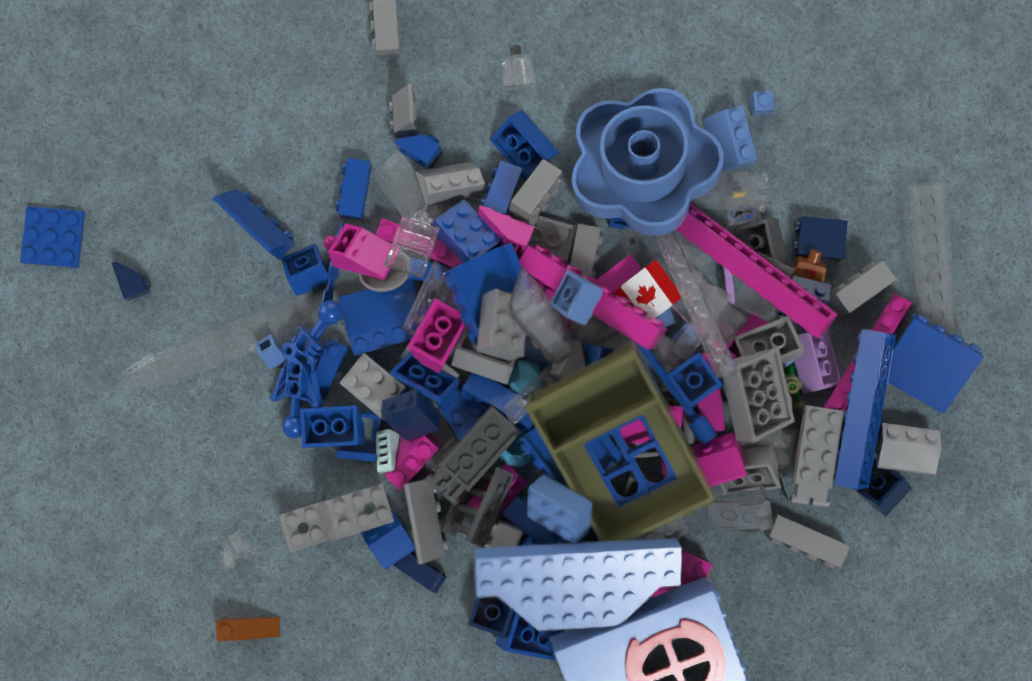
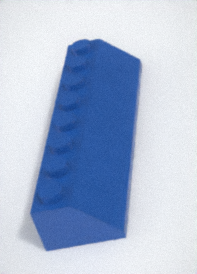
(864, 409)

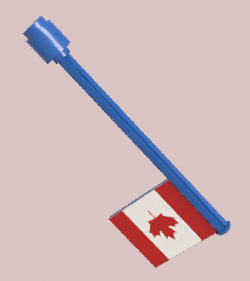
(656, 293)

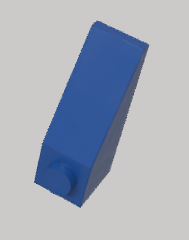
(330, 365)

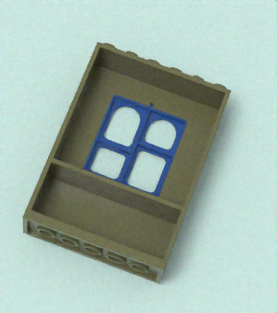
(599, 404)

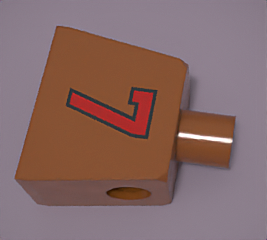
(810, 267)

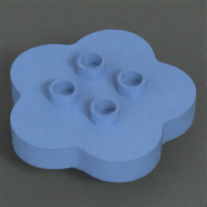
(644, 161)

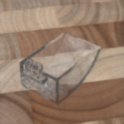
(413, 245)

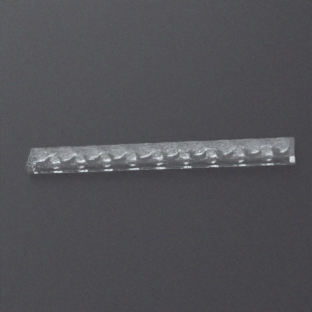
(696, 305)

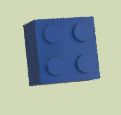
(695, 380)

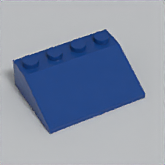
(255, 222)
(377, 317)
(527, 640)

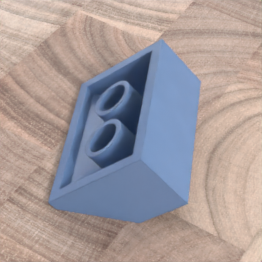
(734, 137)

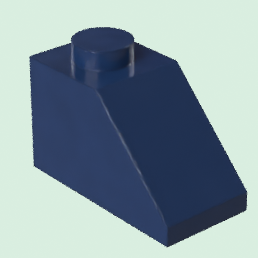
(131, 282)

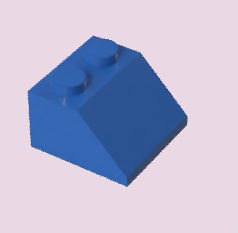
(420, 149)
(305, 270)
(389, 541)

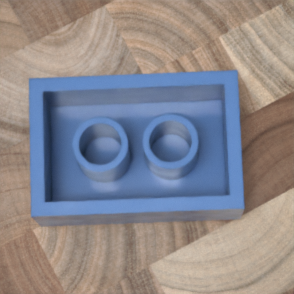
(559, 509)

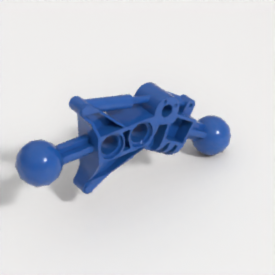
(310, 345)

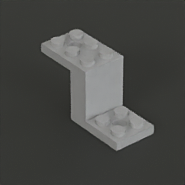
(336, 518)

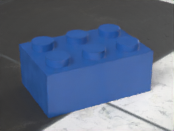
(466, 232)

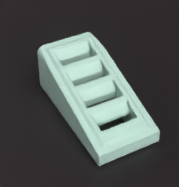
(387, 444)

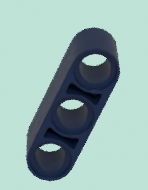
(421, 573)

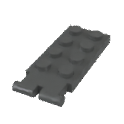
(473, 454)

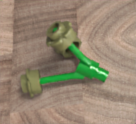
(793, 386)

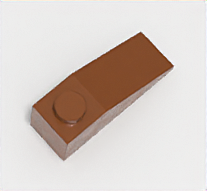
(247, 628)

